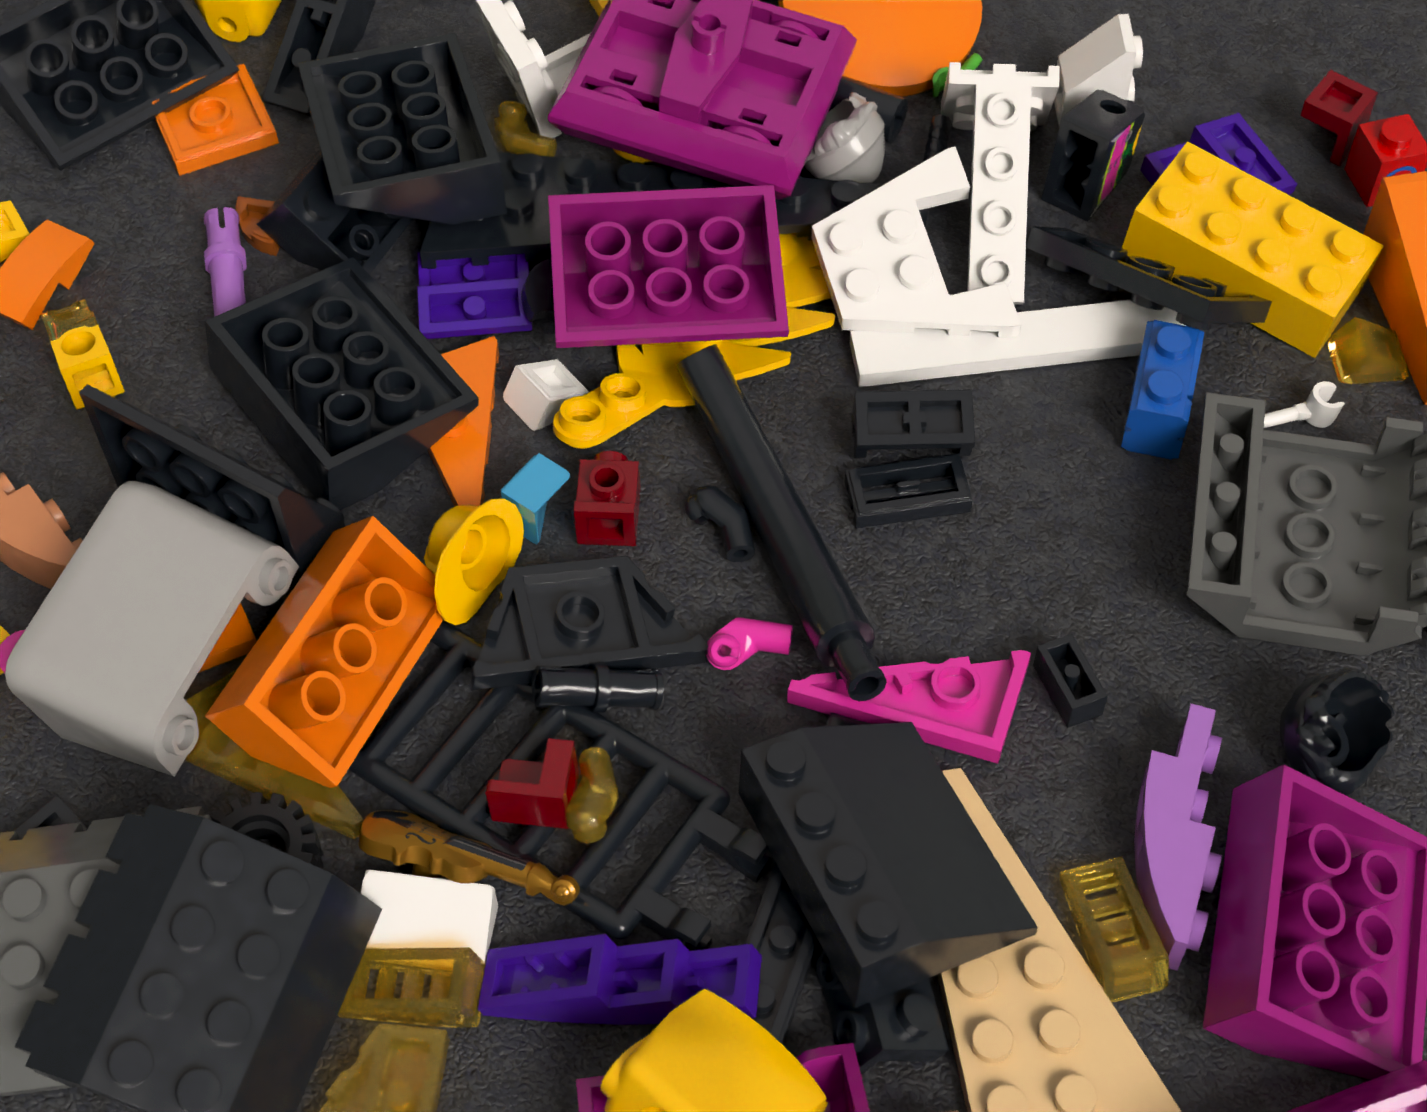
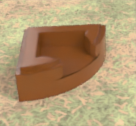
(250, 212)

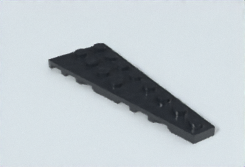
(533, 177)

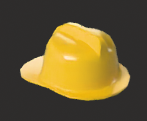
(472, 555)

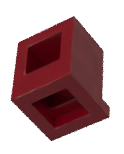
(609, 492)

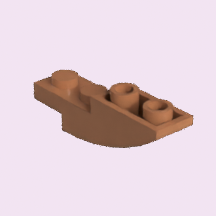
(33, 534)

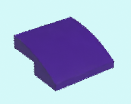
(1233, 142)
(472, 299)

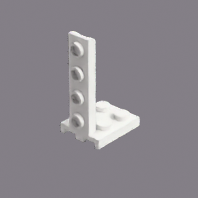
(532, 74)
(1001, 112)

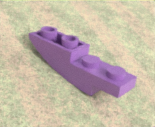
(1172, 842)

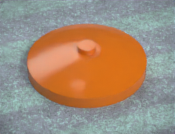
(900, 40)

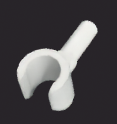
(1313, 410)

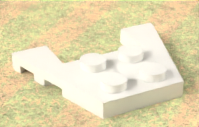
(885, 267)

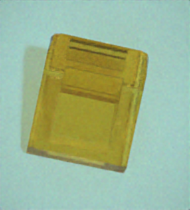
(1366, 353)

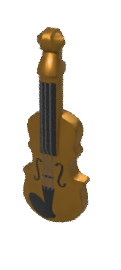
(433, 851)

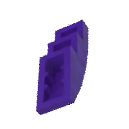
(613, 984)

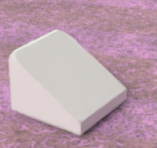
(539, 390)

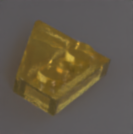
(394, 1072)

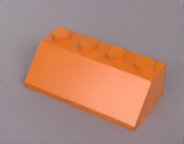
(332, 655)

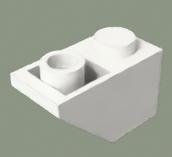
(1099, 62)

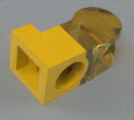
(81, 351)

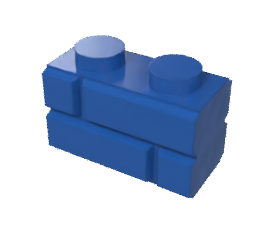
(1163, 389)

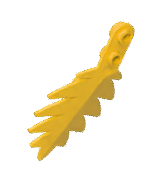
(651, 376)

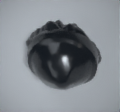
(1337, 728)

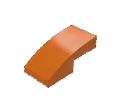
(35, 268)

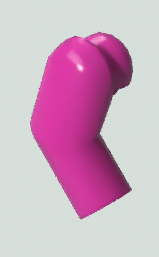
(746, 637)

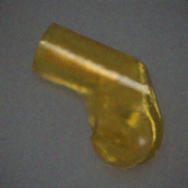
(516, 135)

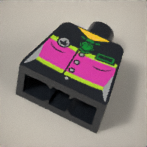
(1096, 135)

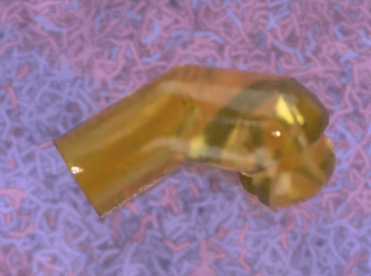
(593, 798)

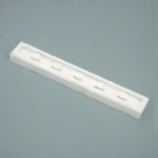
(1044, 340)

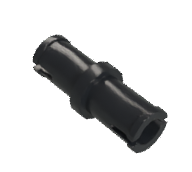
(597, 687)

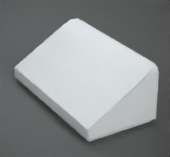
(430, 912)

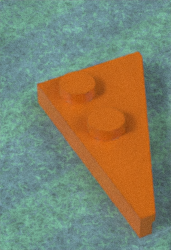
(465, 449)

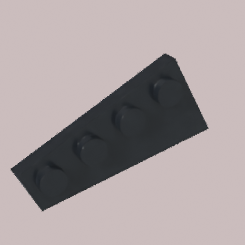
(1148, 280)

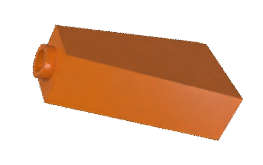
(1400, 271)

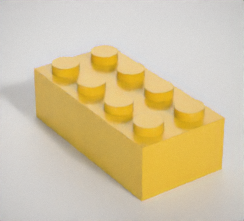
(1257, 242)

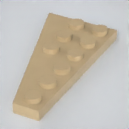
(1034, 1019)

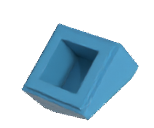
(532, 489)

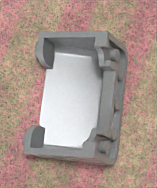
(138, 622)

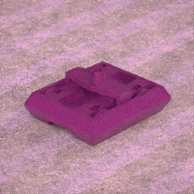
(707, 87)

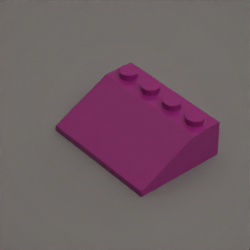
(666, 266)
(1320, 930)

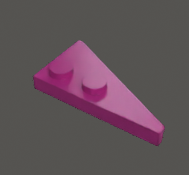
(948, 702)

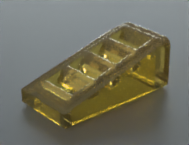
(1127, 967)
(452, 992)

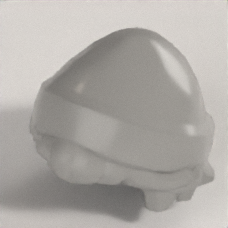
(849, 143)

